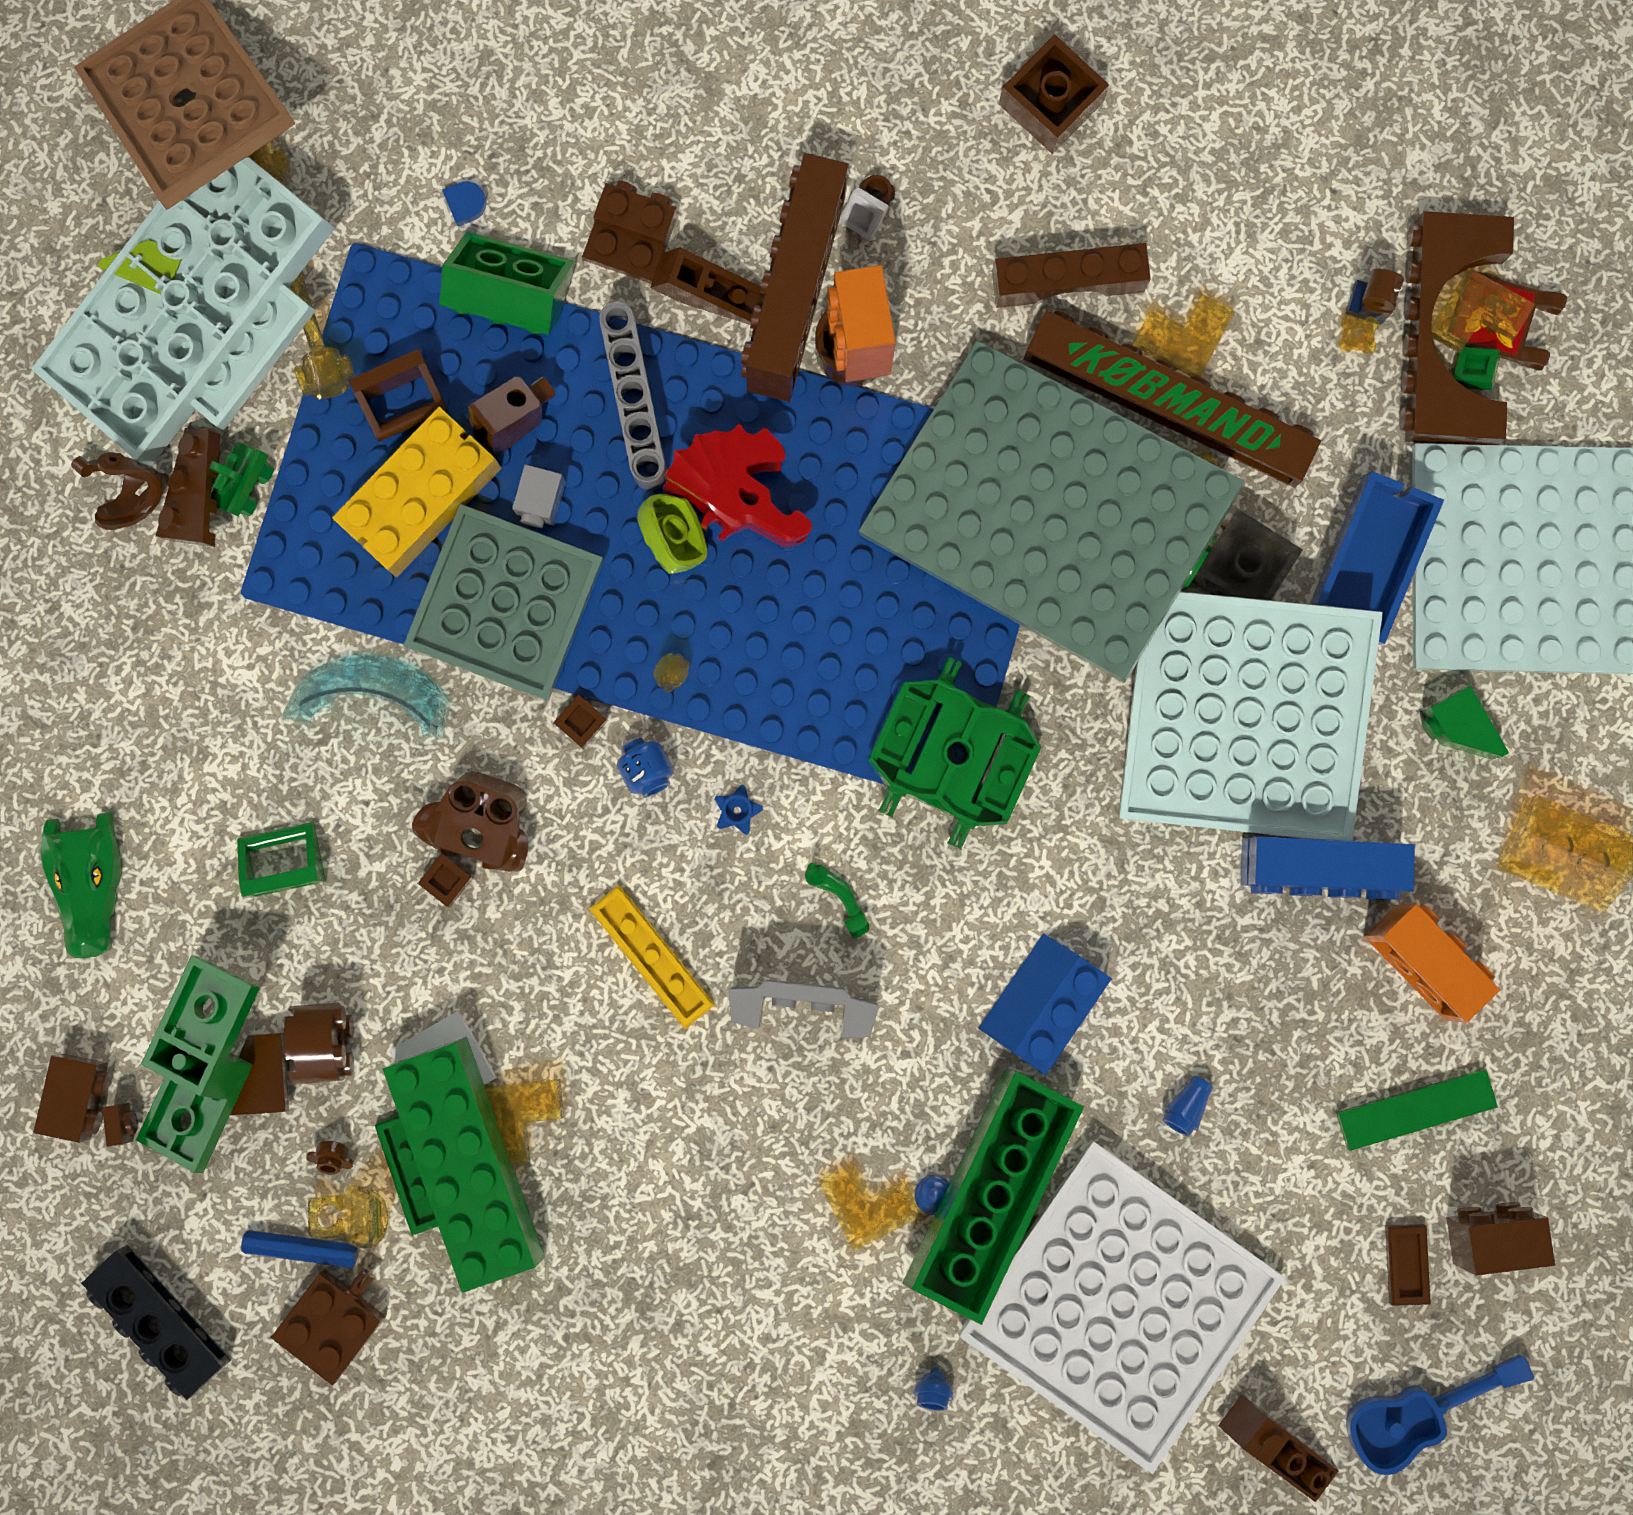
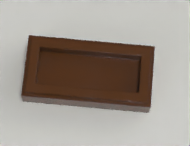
(1407, 1264)

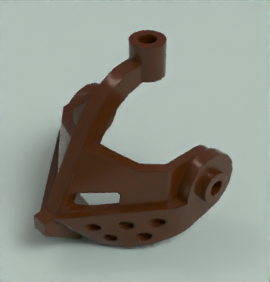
(128, 506)

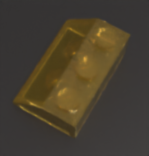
(1568, 853)

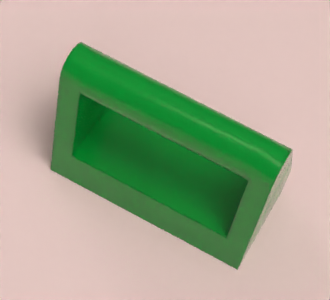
(255, 887)

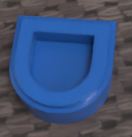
(465, 201)

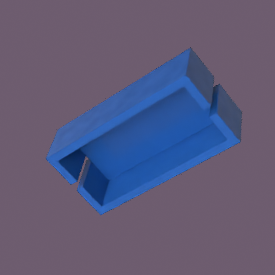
(1378, 548)
(1329, 865)

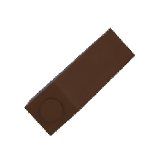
(705, 285)

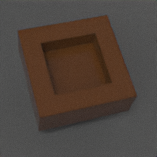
(580, 721)
(445, 880)
(119, 1124)

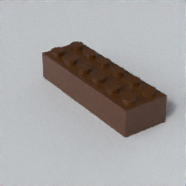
(794, 277)

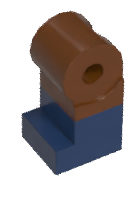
(1377, 296)

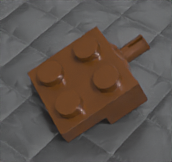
(330, 1324)

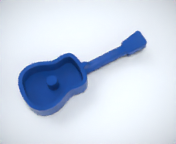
(1395, 1428)

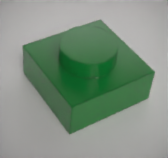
(1477, 368)

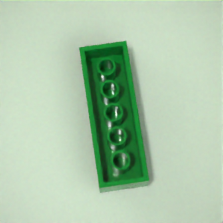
(464, 1164)
(993, 1196)

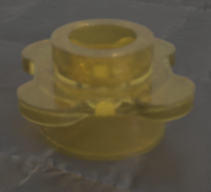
(1351, 326)
(671, 671)

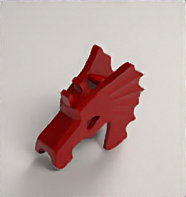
(717, 479)

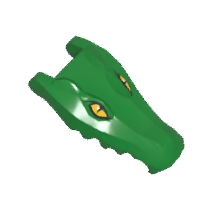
(83, 876)

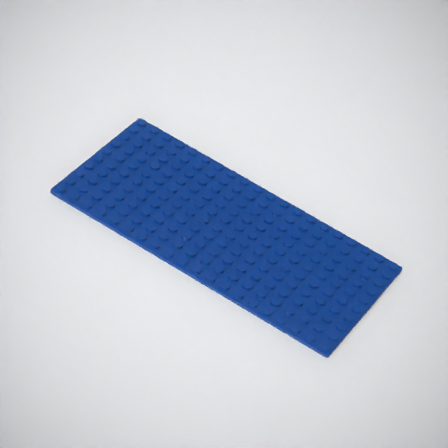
(780, 641)

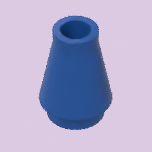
(1188, 1107)

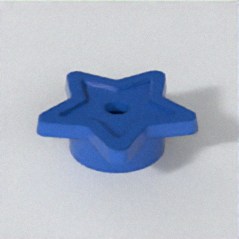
(727, 805)

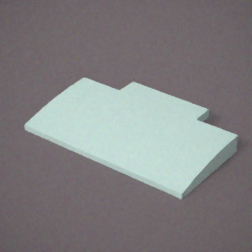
(216, 330)

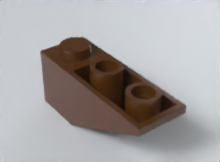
(1277, 1448)

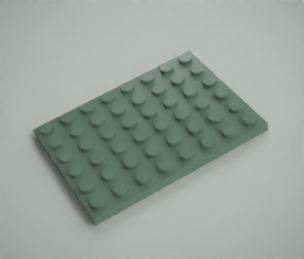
(1052, 510)

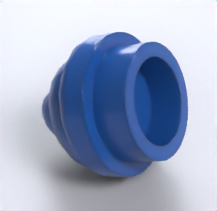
(930, 1193)
(934, 1391)

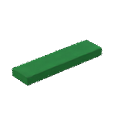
(1416, 1109)

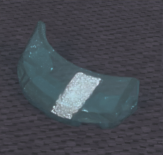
(373, 677)

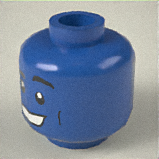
(645, 767)

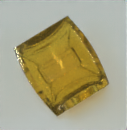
(363, 1216)

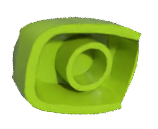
(672, 532)

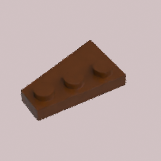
(188, 499)

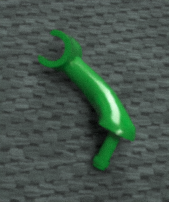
(824, 879)

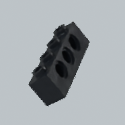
(177, 1324)

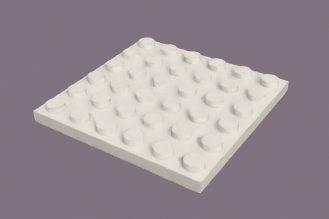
(1123, 1307)

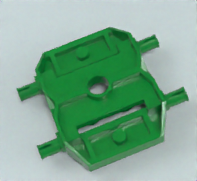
(934, 776)

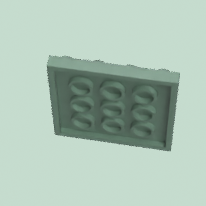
(504, 602)

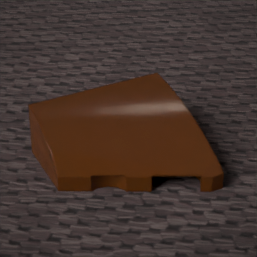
(267, 1082)

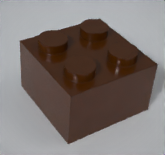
(1053, 94)
(1500, 1239)

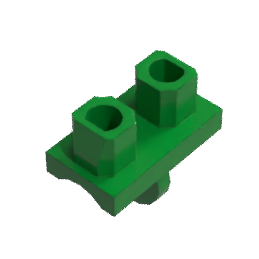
(237, 479)

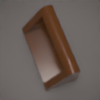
(389, 377)

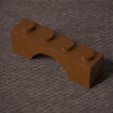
(1099, 270)

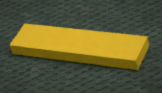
(652, 956)

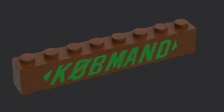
(1172, 398)

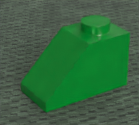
(1463, 725)

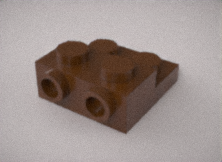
(630, 231)

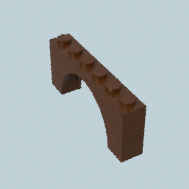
(1437, 404)

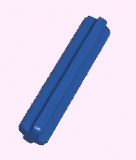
(299, 1249)

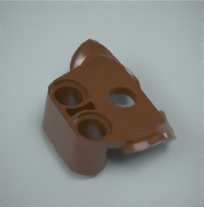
(444, 822)

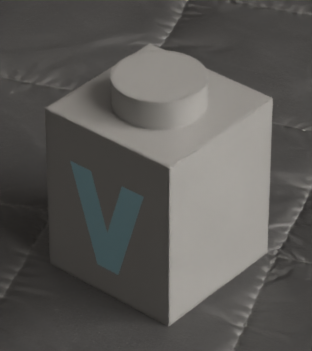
(539, 496)

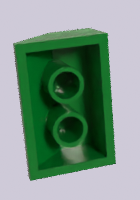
(505, 283)

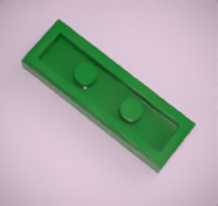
(405, 1176)

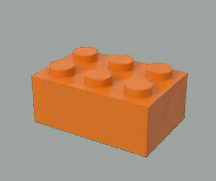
(861, 323)
(1433, 962)

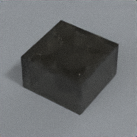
(1246, 560)

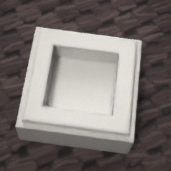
(863, 213)

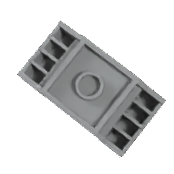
(748, 1001)

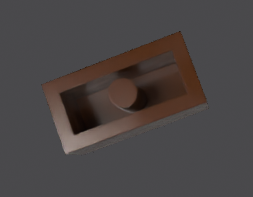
(72, 1098)

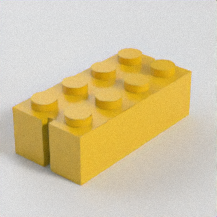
(417, 492)

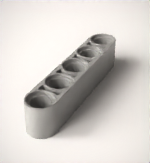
(628, 378)

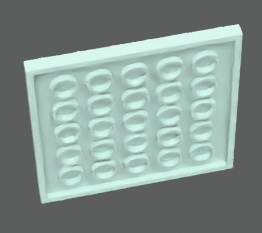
(1525, 560)
(1252, 717)

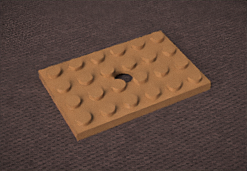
(194, 143)

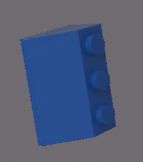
(1045, 1003)

